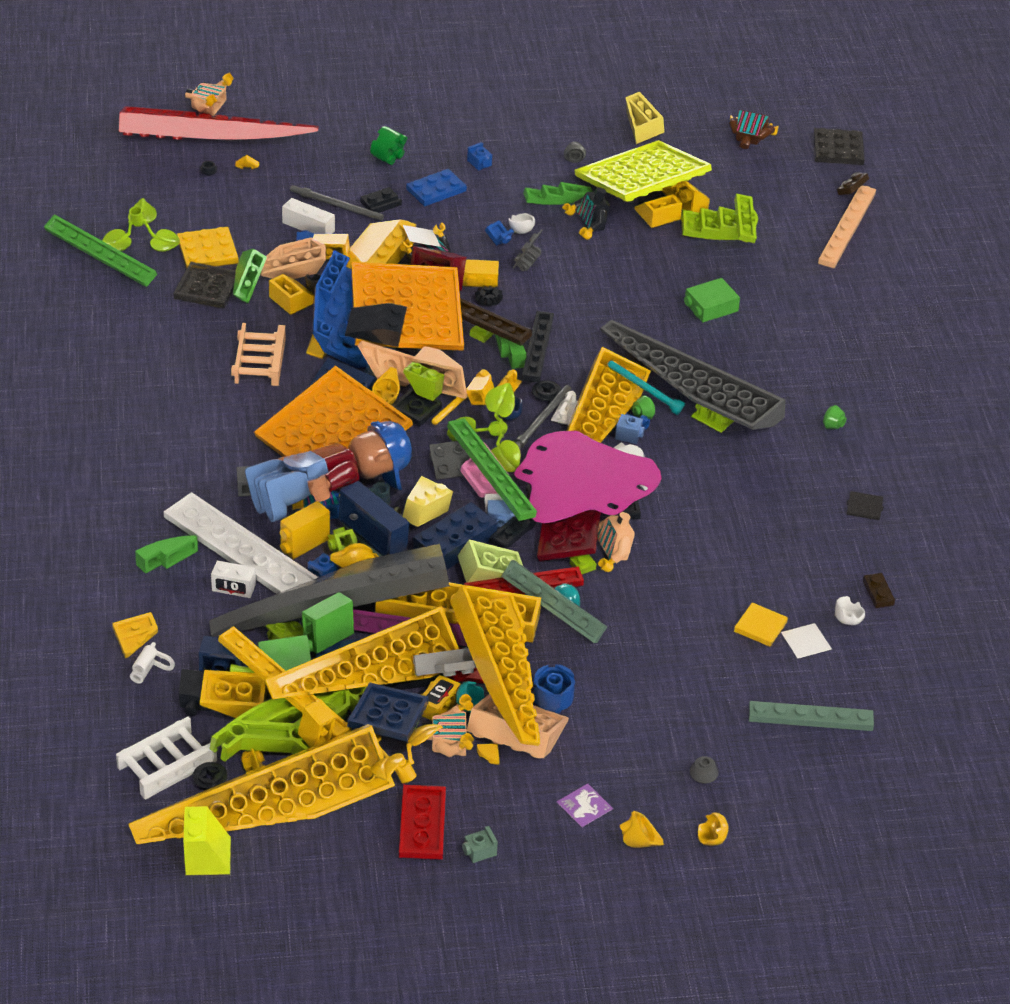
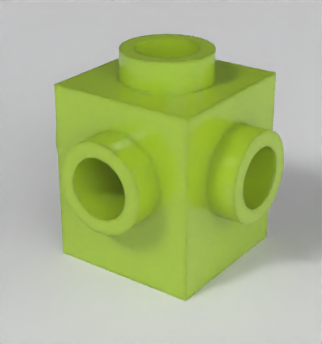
(347, 536)

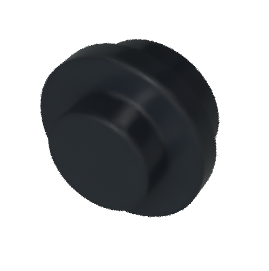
(208, 168)

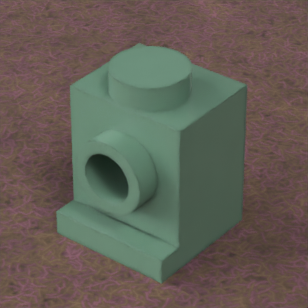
(480, 845)

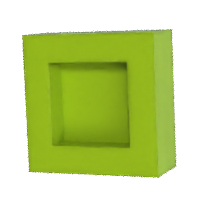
(480, 334)
(584, 562)

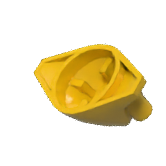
(387, 386)
(352, 554)
(639, 832)

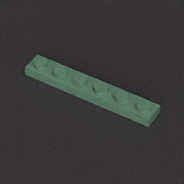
(554, 601)
(811, 715)

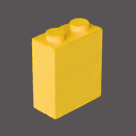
(305, 530)

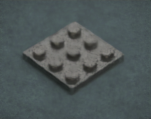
(838, 146)
(206, 285)

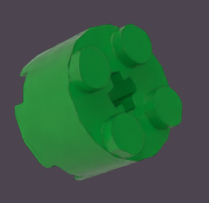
(388, 145)

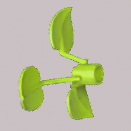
(138, 215)
(502, 402)

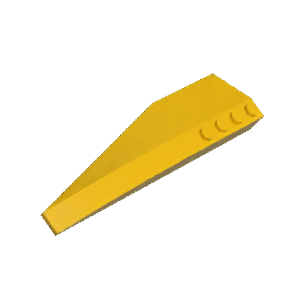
(376, 244)
(282, 791)

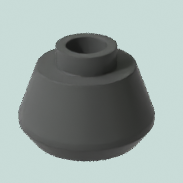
(574, 152)
(704, 770)

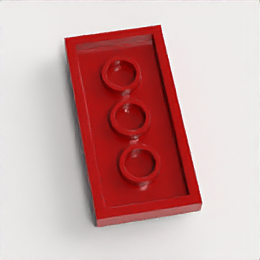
(422, 822)

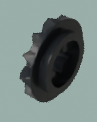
(488, 300)
(547, 386)
(214, 770)

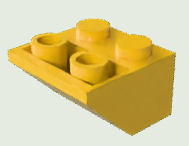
(660, 210)
(290, 294)

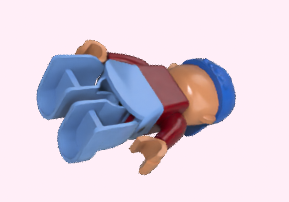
(292, 478)

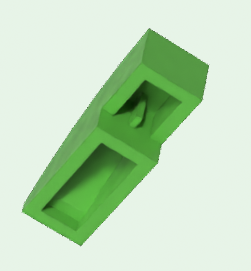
(514, 352)
(166, 552)

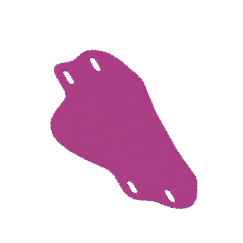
(583, 476)

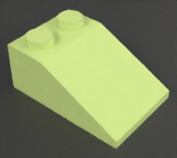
(485, 561)

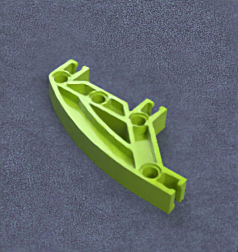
(268, 725)

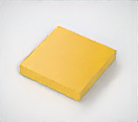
(761, 624)

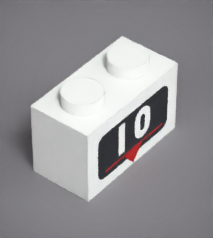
(233, 579)

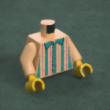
(209, 97)
(616, 539)
(453, 738)

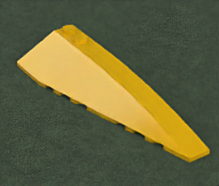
(606, 396)
(497, 645)
(374, 659)

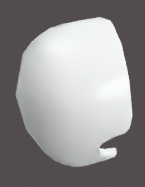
(522, 223)
(848, 612)

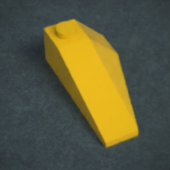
(689, 195)

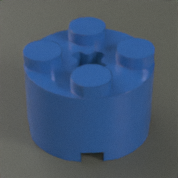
(554, 688)

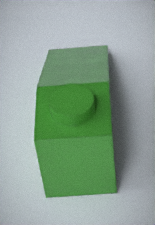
(248, 273)

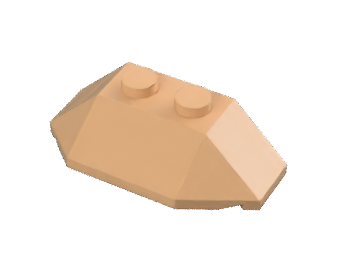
(295, 259)

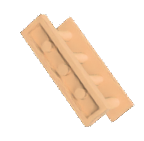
(274, 360)

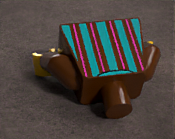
(751, 128)

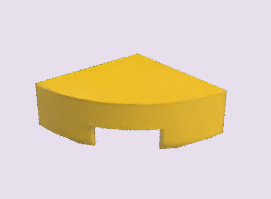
(247, 161)
(489, 752)

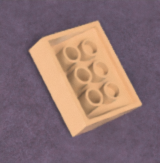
(489, 723)

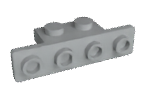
(444, 662)

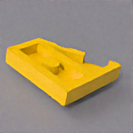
(134, 632)

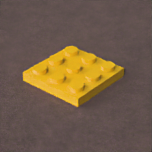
(208, 247)

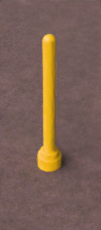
(452, 405)

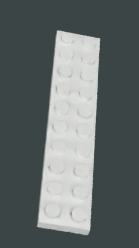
(237, 543)

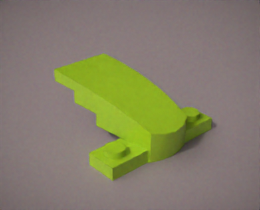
(724, 223)

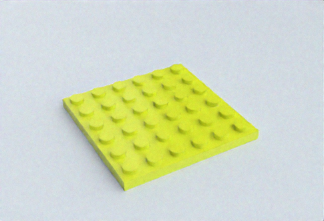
(643, 170)

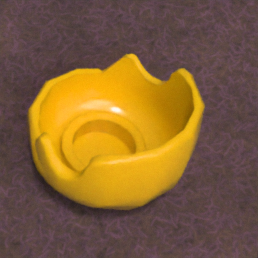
(714, 830)

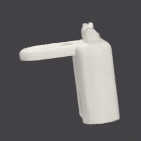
(146, 661)

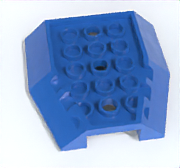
(332, 311)

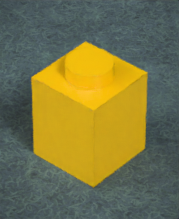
(478, 390)

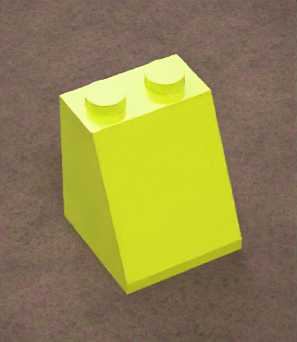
(205, 843)

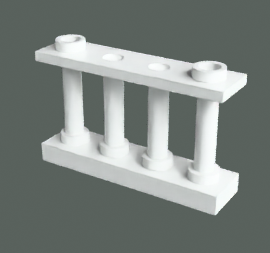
(167, 774)

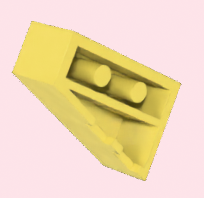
(643, 118)
(426, 502)

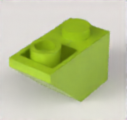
(424, 381)

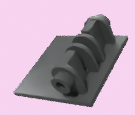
(529, 255)
(447, 459)

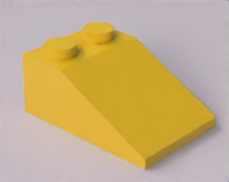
(232, 691)

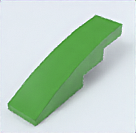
(558, 195)

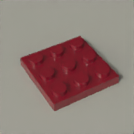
(569, 536)

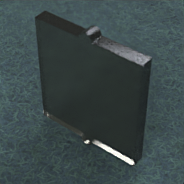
(865, 505)

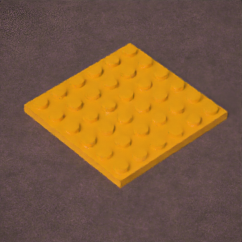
(427, 292)
(326, 414)

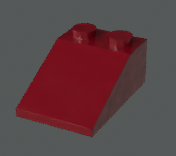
(431, 257)

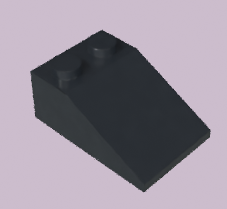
(377, 323)

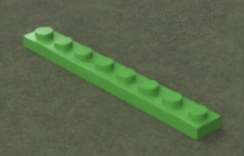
(100, 250)
(492, 469)

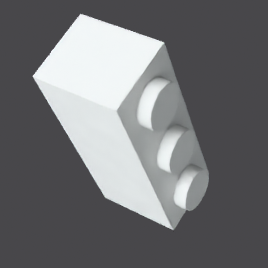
(307, 217)

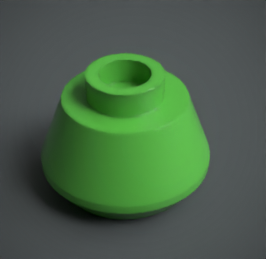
(643, 406)
(834, 418)

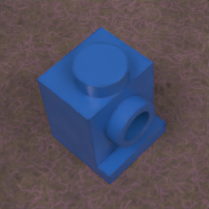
(479, 156)
(322, 565)

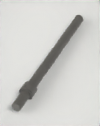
(308, 193)
(522, 439)

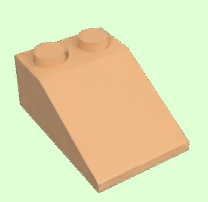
(453, 372)

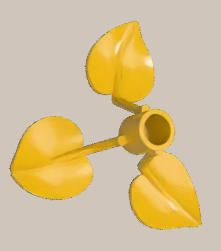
(403, 768)

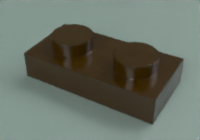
(853, 183)
(878, 590)

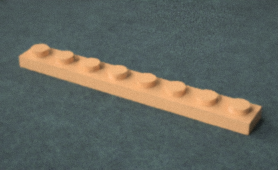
(847, 226)

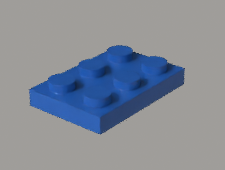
(436, 187)

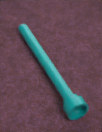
(675, 405)

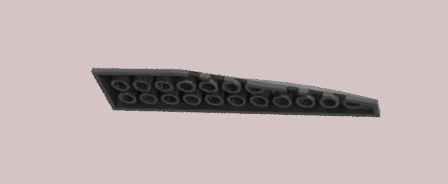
(701, 381)
(362, 582)

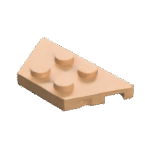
(382, 358)

